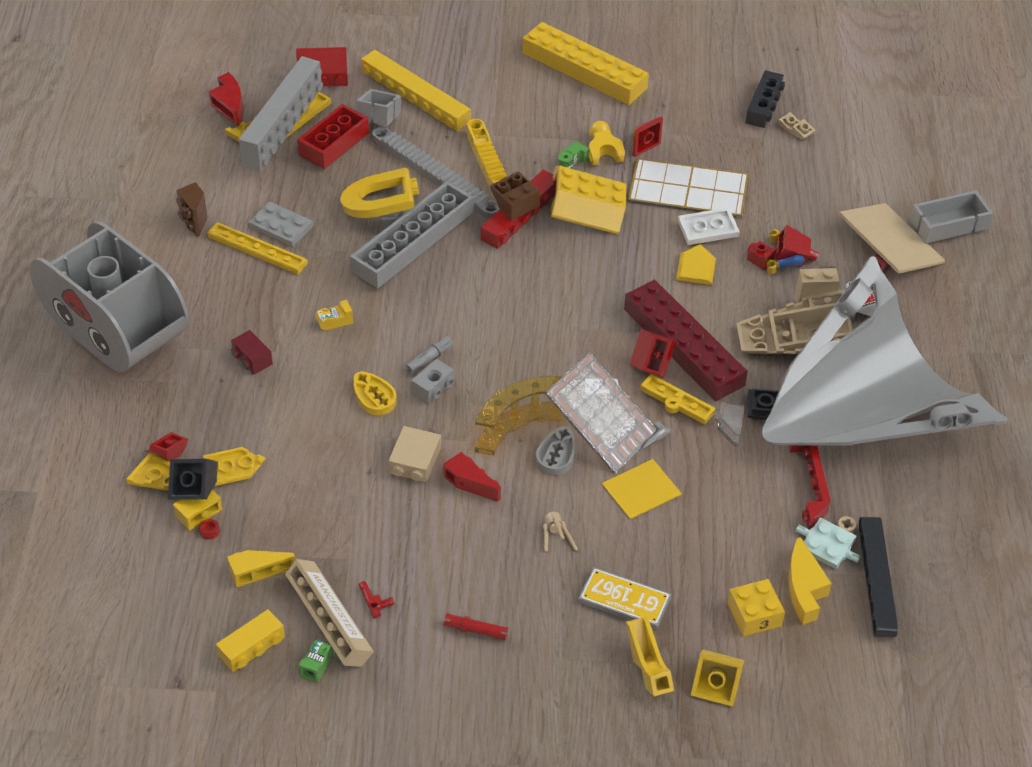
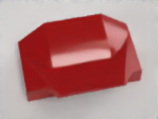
(169, 446)

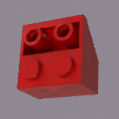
(652, 353)

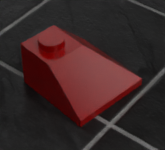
(647, 135)

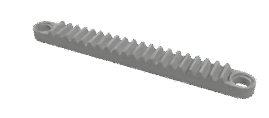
(432, 169)

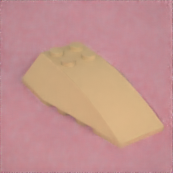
(789, 328)

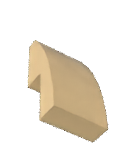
(797, 128)

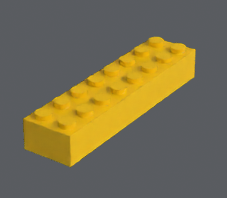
(585, 63)

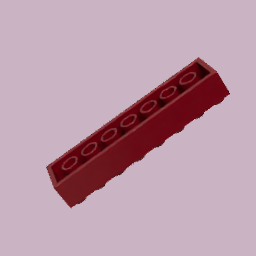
(695, 347)

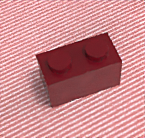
(251, 352)

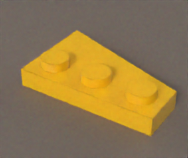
(151, 473)

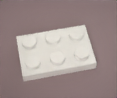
(708, 226)

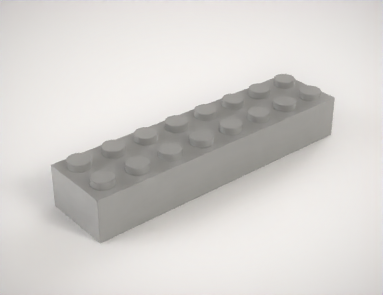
(280, 113)
(411, 234)

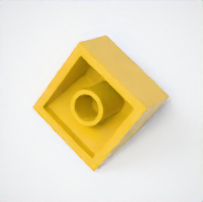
(717, 677)

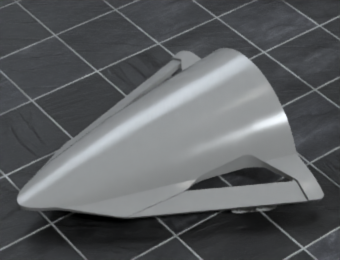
(867, 380)

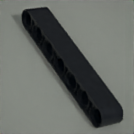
(877, 577)

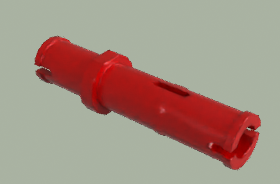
(466, 624)

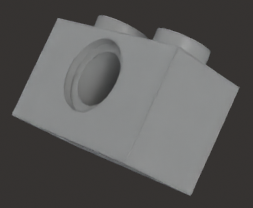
(432, 381)

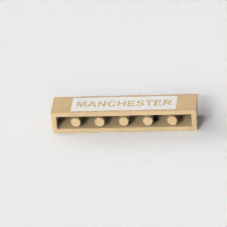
(329, 613)

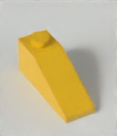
(258, 565)

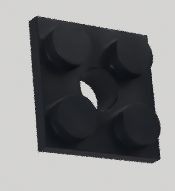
(756, 408)

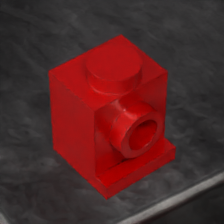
(760, 254)

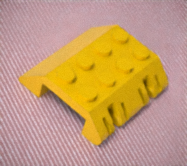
(588, 200)

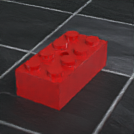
(333, 136)

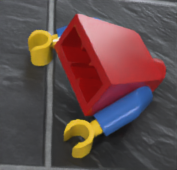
(792, 249)

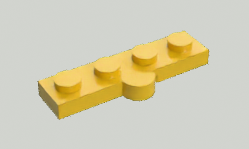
(677, 399)

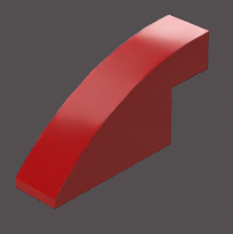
(228, 98)

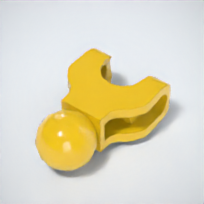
(604, 143)

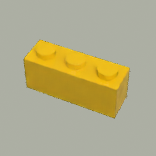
(250, 640)

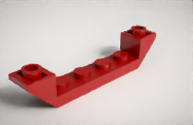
(821, 503)

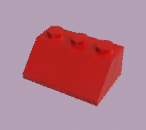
(332, 62)

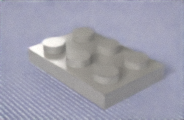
(280, 224)

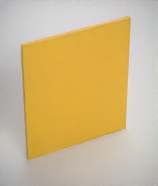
(641, 489)

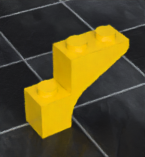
(647, 656)

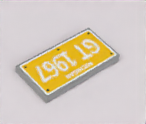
(624, 597)

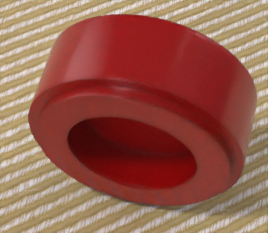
(209, 529)

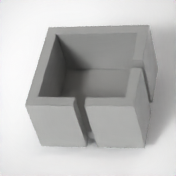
(379, 106)

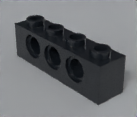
(765, 99)

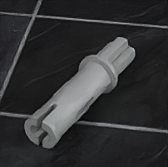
(427, 356)

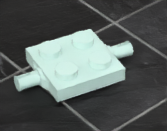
(829, 543)

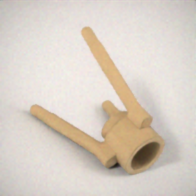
(556, 525)

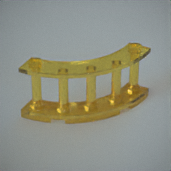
(498, 425)

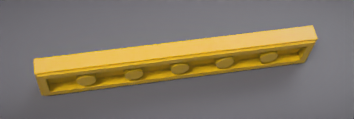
(257, 248)

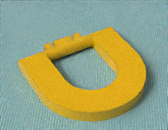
(356, 207)

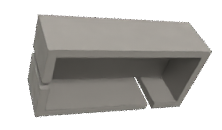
(951, 216)

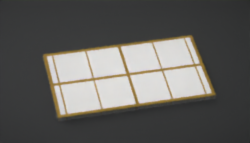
(687, 187)

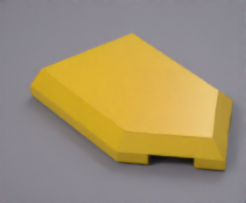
(696, 266)
(235, 464)

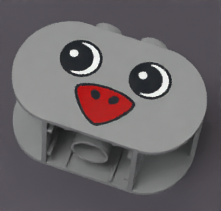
(111, 298)

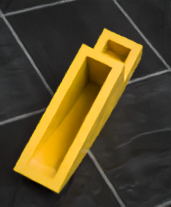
(806, 583)

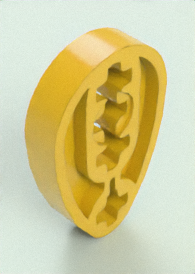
(366, 398)

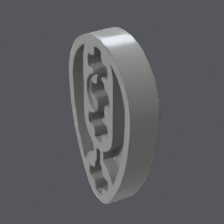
(565, 455)

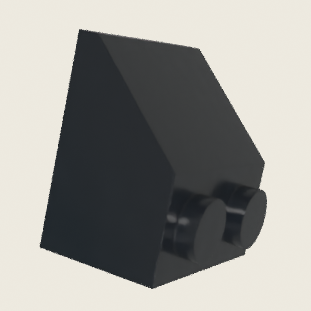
(191, 478)

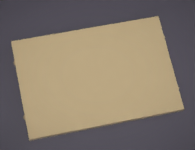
(892, 238)

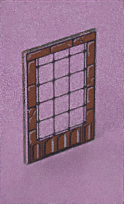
(601, 412)

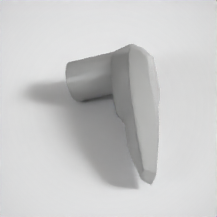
(661, 433)

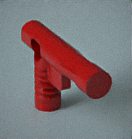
(374, 601)

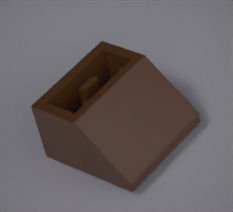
(515, 195)
(192, 207)

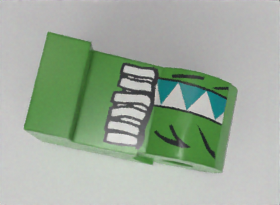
(573, 154)
(316, 661)

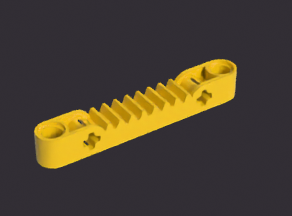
(484, 152)

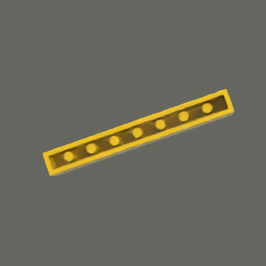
(416, 90)

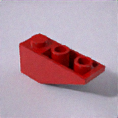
(467, 476)

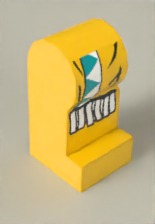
(335, 316)

